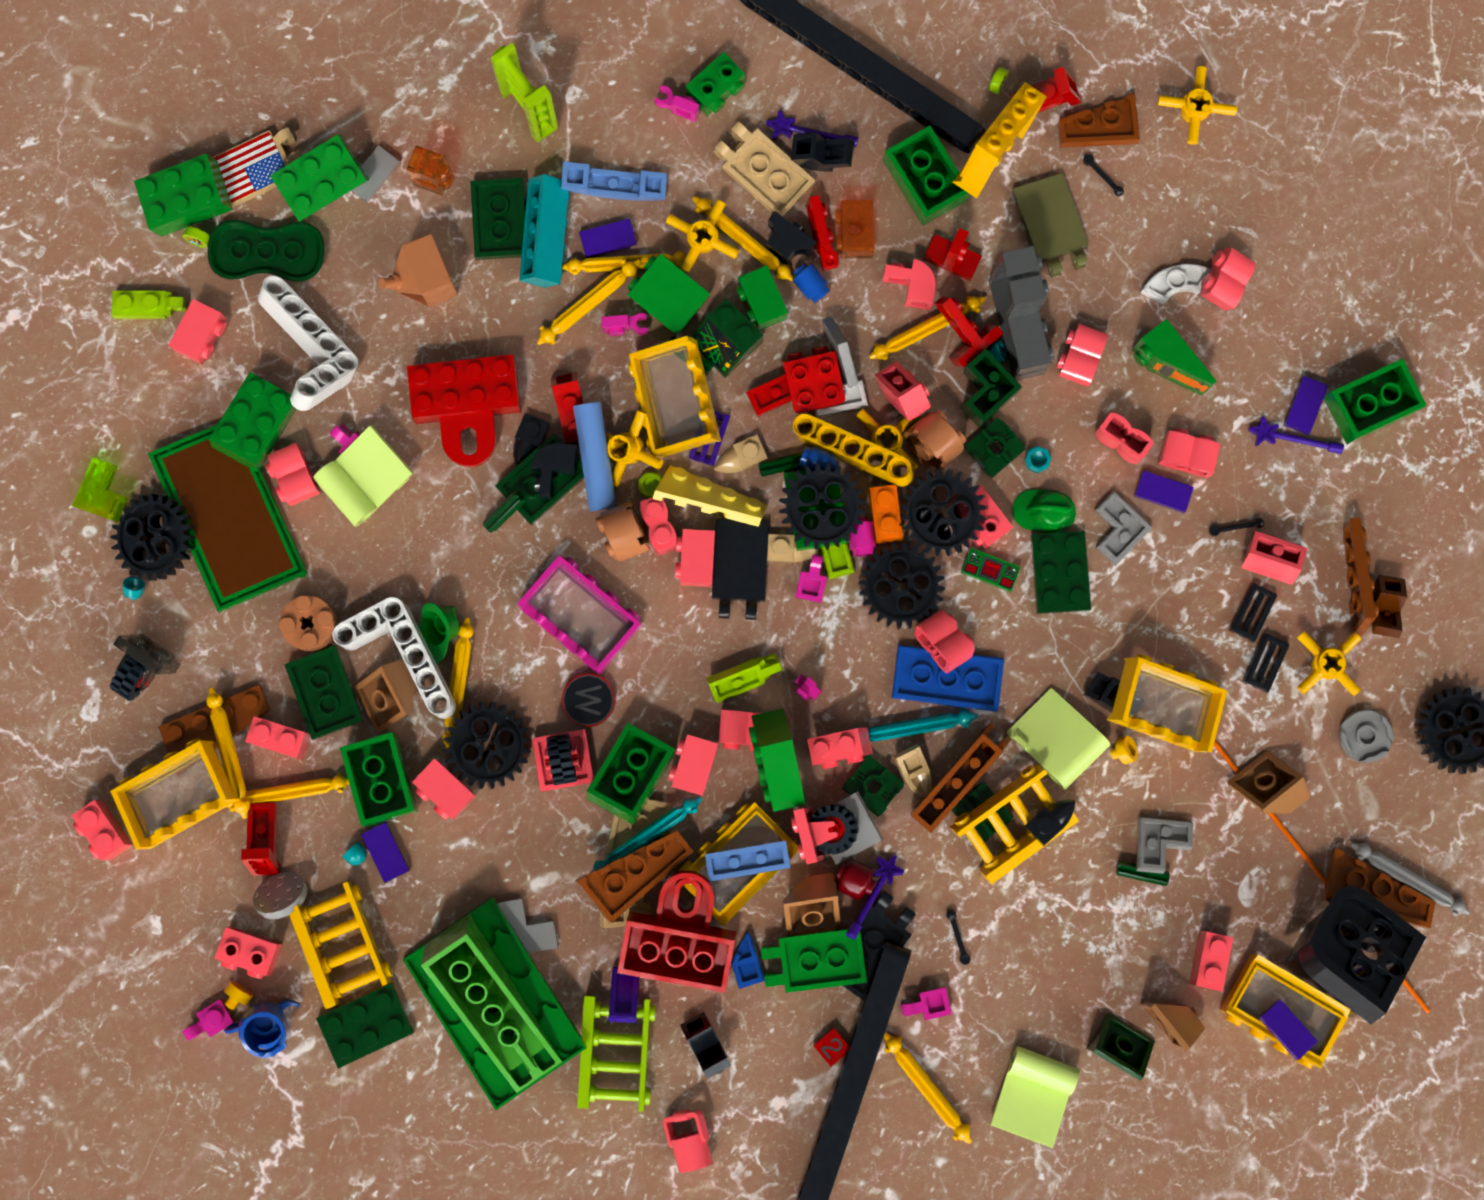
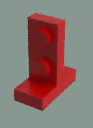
(1057, 89)
(954, 255)
(967, 331)
(567, 394)
(261, 840)

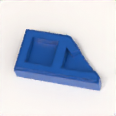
(746, 964)

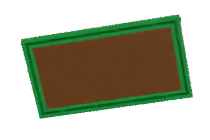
(237, 523)

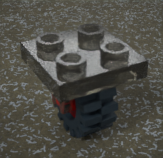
(140, 665)

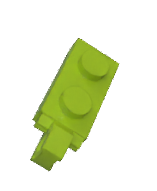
(145, 304)
(743, 677)

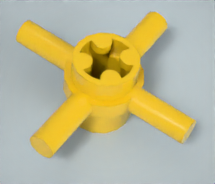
(1200, 96)
(706, 245)
(887, 431)
(635, 449)
(1318, 661)

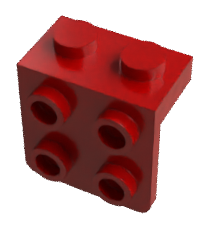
(813, 379)

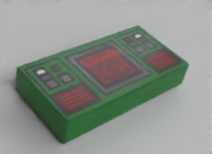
(990, 570)

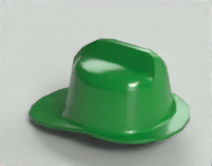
(1044, 511)
(438, 628)

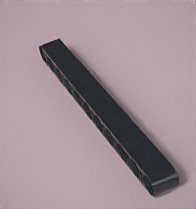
(871, 71)
(855, 1072)

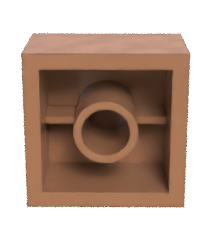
(420, 273)

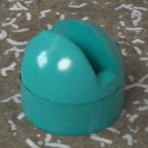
(998, 350)
(129, 585)
(355, 855)

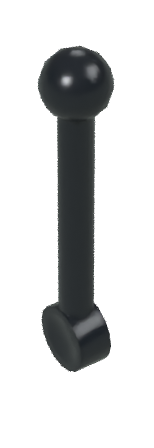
(1089, 161)
(1215, 530)
(964, 958)

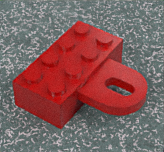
(465, 397)
(677, 942)

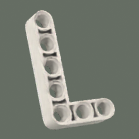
(320, 336)
(407, 648)

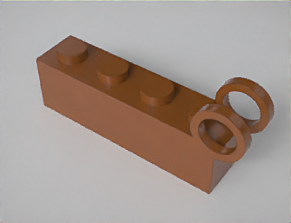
(958, 780)

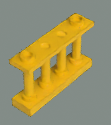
(1015, 850)
(321, 966)

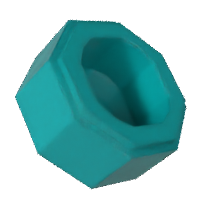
(1037, 459)

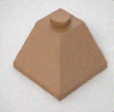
(387, 694)
(1271, 785)
(812, 906)
(1177, 1022)

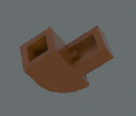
(1390, 595)

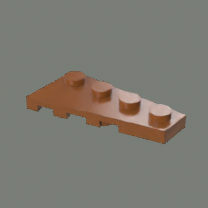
(1358, 576)
(239, 711)
(628, 878)
(1401, 899)

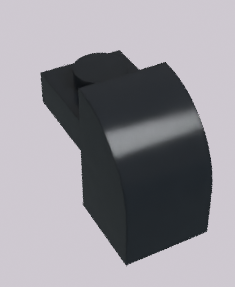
(819, 154)
(552, 460)
(705, 1045)

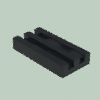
(1243, 632)
(1256, 658)

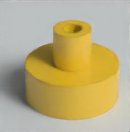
(1125, 750)
(237, 995)

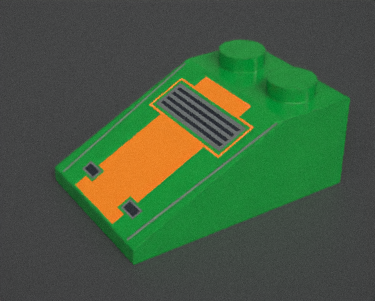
(1170, 357)

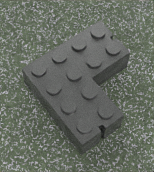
(1018, 298)

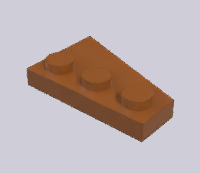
(1107, 125)

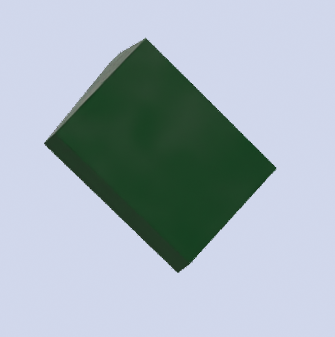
(1122, 1046)

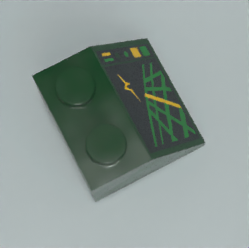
(727, 338)

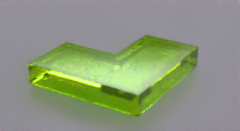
(94, 493)

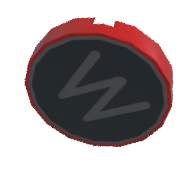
(588, 700)

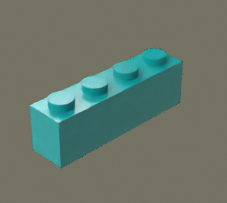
(544, 232)

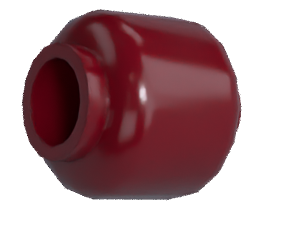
(855, 879)

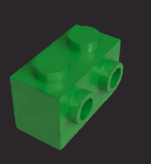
(716, 84)
(762, 298)

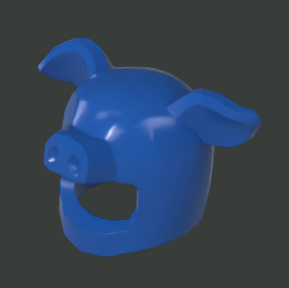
(263, 1027)

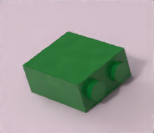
(667, 293)

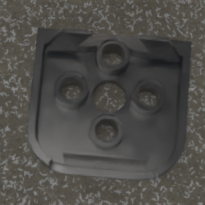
(1334, 954)

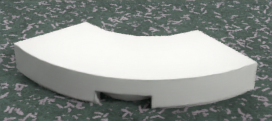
(1175, 280)

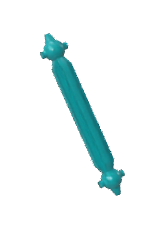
(920, 725)
(653, 831)

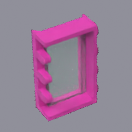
(580, 614)

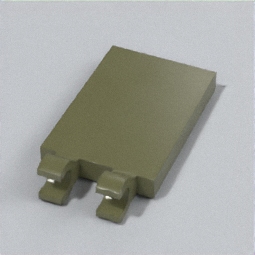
(1052, 222)

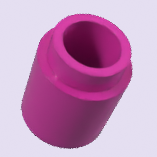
(864, 541)

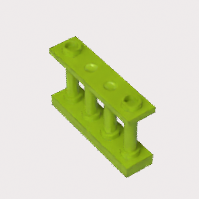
(535, 101)
(590, 1065)

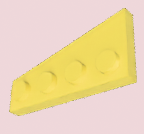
(710, 497)

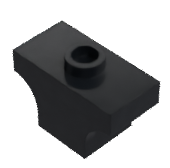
(788, 239)
(1103, 690)

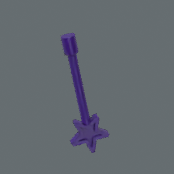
(784, 126)
(1268, 433)
(886, 872)

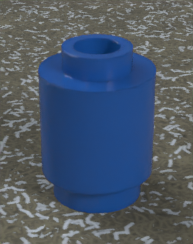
(811, 282)
(815, 455)

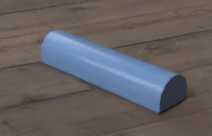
(595, 456)

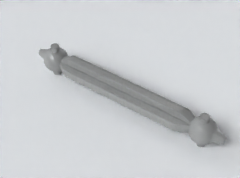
(1410, 878)

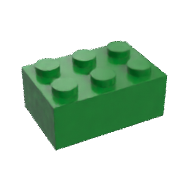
(925, 175)
(319, 177)
(183, 195)
(1374, 401)
(253, 422)
(776, 760)
(630, 773)
(378, 779)

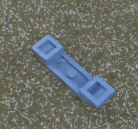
(612, 183)

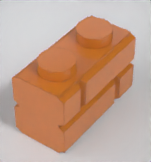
(885, 514)

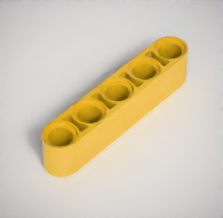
(862, 458)

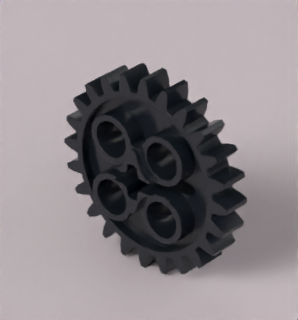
(819, 481)
(962, 528)
(173, 530)
(915, 566)
(1452, 706)
(464, 734)

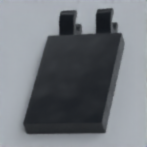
(740, 565)
(874, 932)

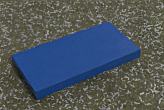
(970, 685)

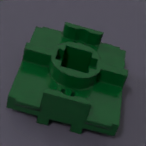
(995, 462)
(888, 781)
(980, 795)

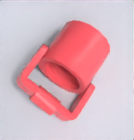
(691, 1148)

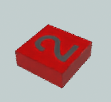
(832, 1047)

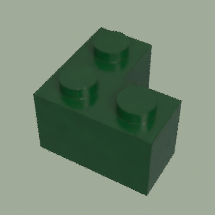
(994, 385)

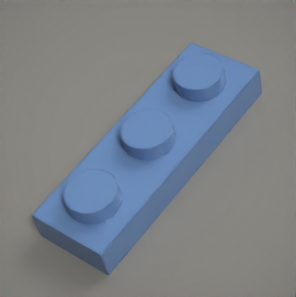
(747, 861)

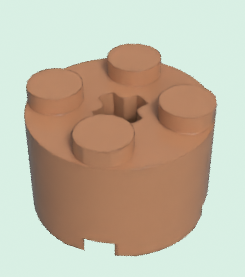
(934, 440)
(624, 532)
(298, 634)

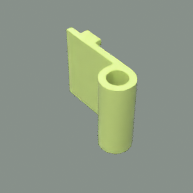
(363, 476)
(1058, 738)
(1034, 1096)

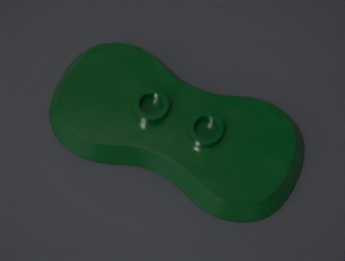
(286, 251)

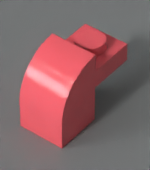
(919, 280)

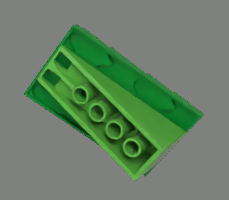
(494, 1003)

